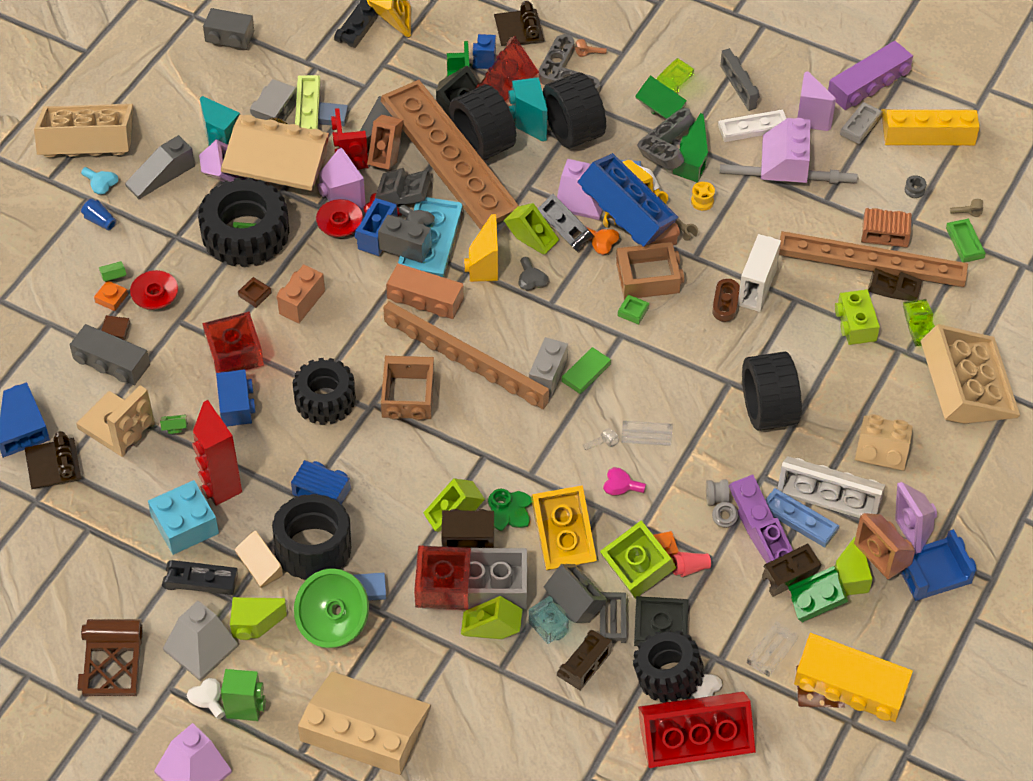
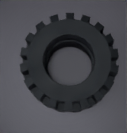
(324, 406)
(665, 649)

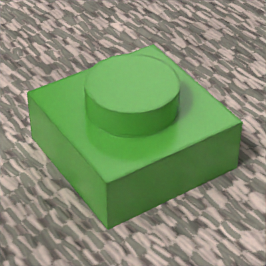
(174, 423)

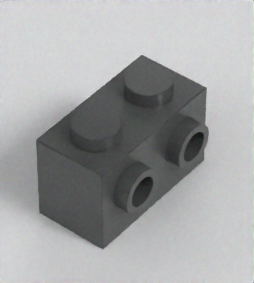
(228, 28)
(405, 238)
(575, 593)

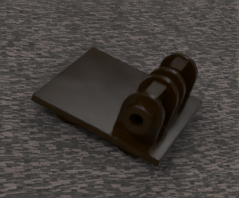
(522, 24)
(53, 462)

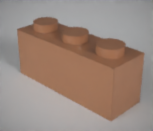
(425, 291)

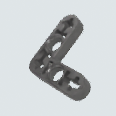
(558, 68)
(657, 144)

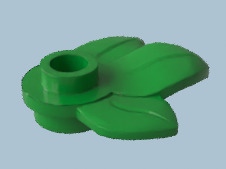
(511, 511)

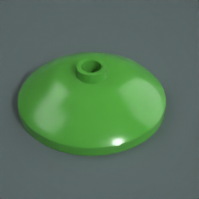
(317, 604)

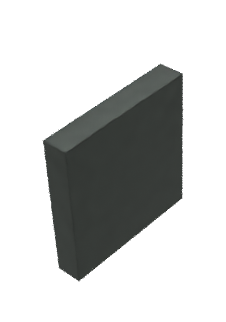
(659, 614)

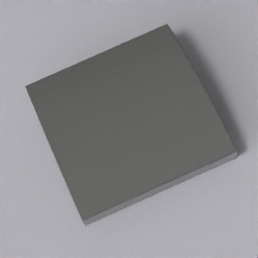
(403, 188)

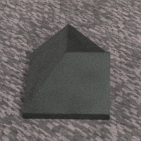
(454, 86)

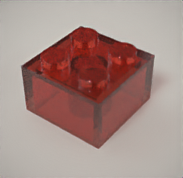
(233, 343)
(443, 577)

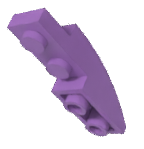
(758, 520)

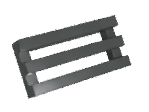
(613, 596)

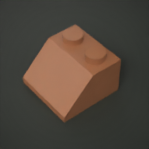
(883, 544)

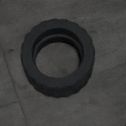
(574, 110)
(484, 121)
(771, 390)
(311, 513)

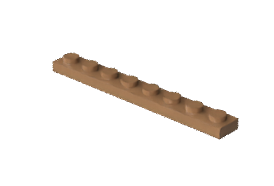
(870, 257)
(466, 355)

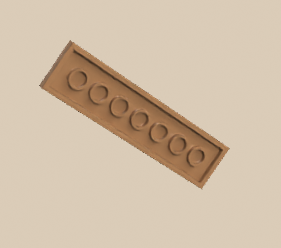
(449, 153)

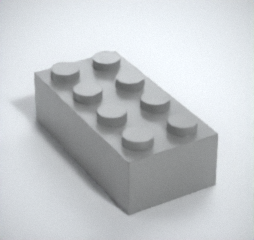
(497, 574)

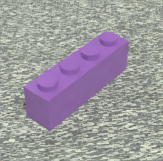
(870, 75)

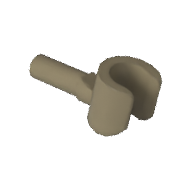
(974, 209)
(686, 229)

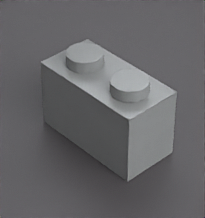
(275, 101)
(549, 363)

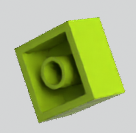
(638, 559)

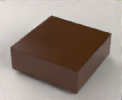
(254, 292)
(116, 326)

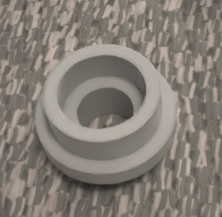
(728, 507)

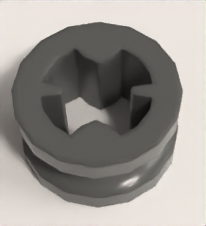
(917, 181)

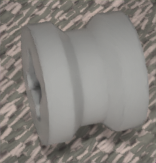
(717, 491)

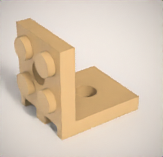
(124, 418)

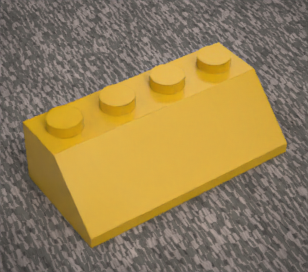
(930, 126)
(853, 677)

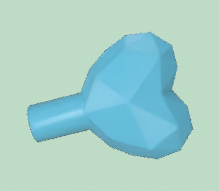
(101, 180)

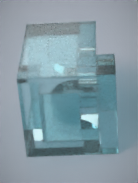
(540, 620)

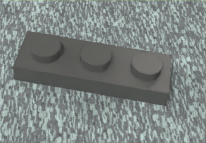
(739, 79)

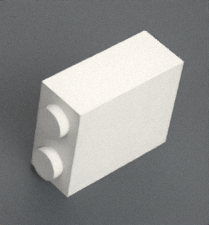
(759, 272)

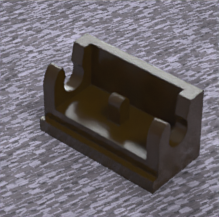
(791, 569)
(585, 660)

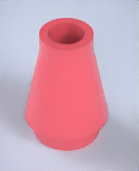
(689, 563)

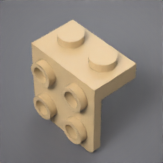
(884, 442)

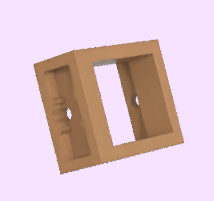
(653, 285)
(399, 368)

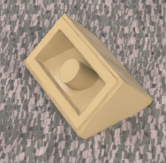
(259, 559)

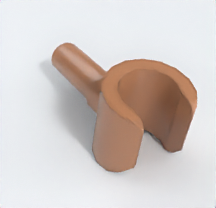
(583, 50)

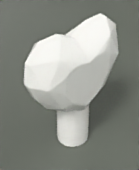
(710, 684)
(207, 696)

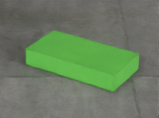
(965, 240)
(586, 370)

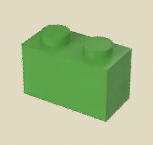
(242, 695)

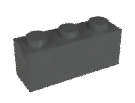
(109, 354)

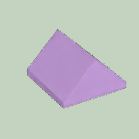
(816, 104)

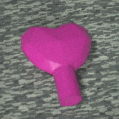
(620, 482)

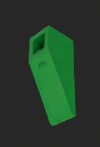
(694, 151)

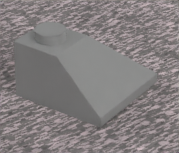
(199, 641)

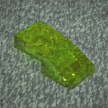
(676, 74)
(919, 319)

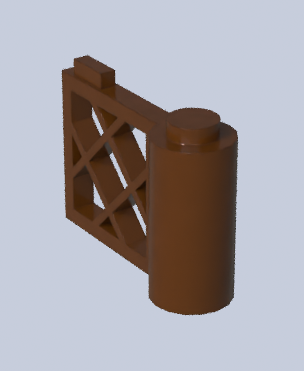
(109, 636)

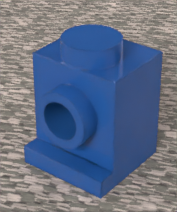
(484, 51)

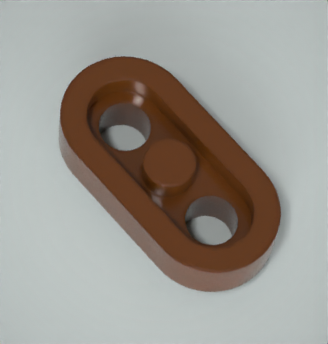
(725, 301)

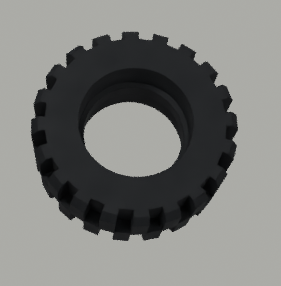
(244, 244)

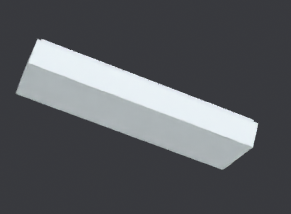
(749, 125)

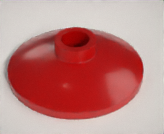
(339, 217)
(151, 283)

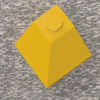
(395, 13)
(484, 254)

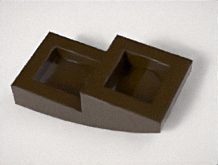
(896, 287)

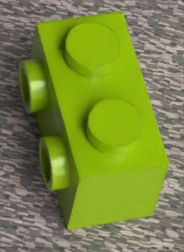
(857, 317)

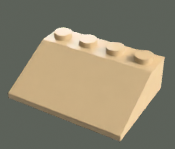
(84, 130)
(275, 152)
(968, 376)
(363, 722)

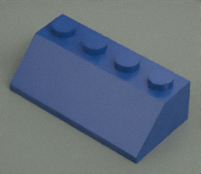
(627, 199)

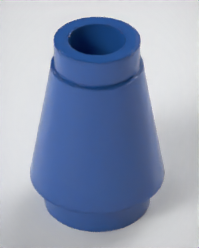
(98, 214)

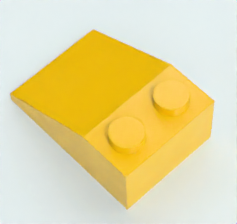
(563, 527)

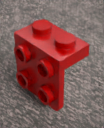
(351, 142)

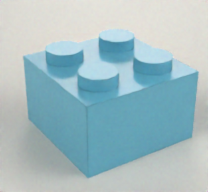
(183, 517)

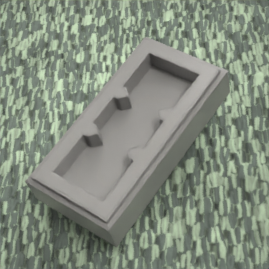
(861, 123)

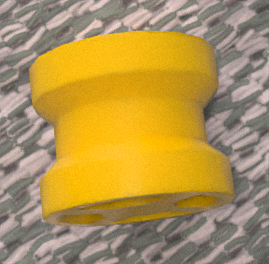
(702, 190)

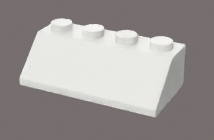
(830, 488)

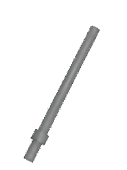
(833, 176)

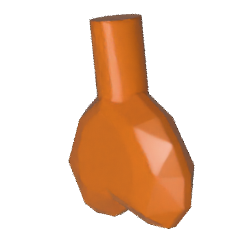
(604, 239)

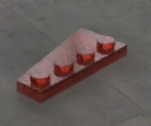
(510, 66)

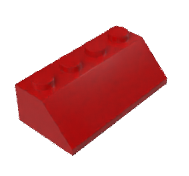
(215, 456)
(697, 729)

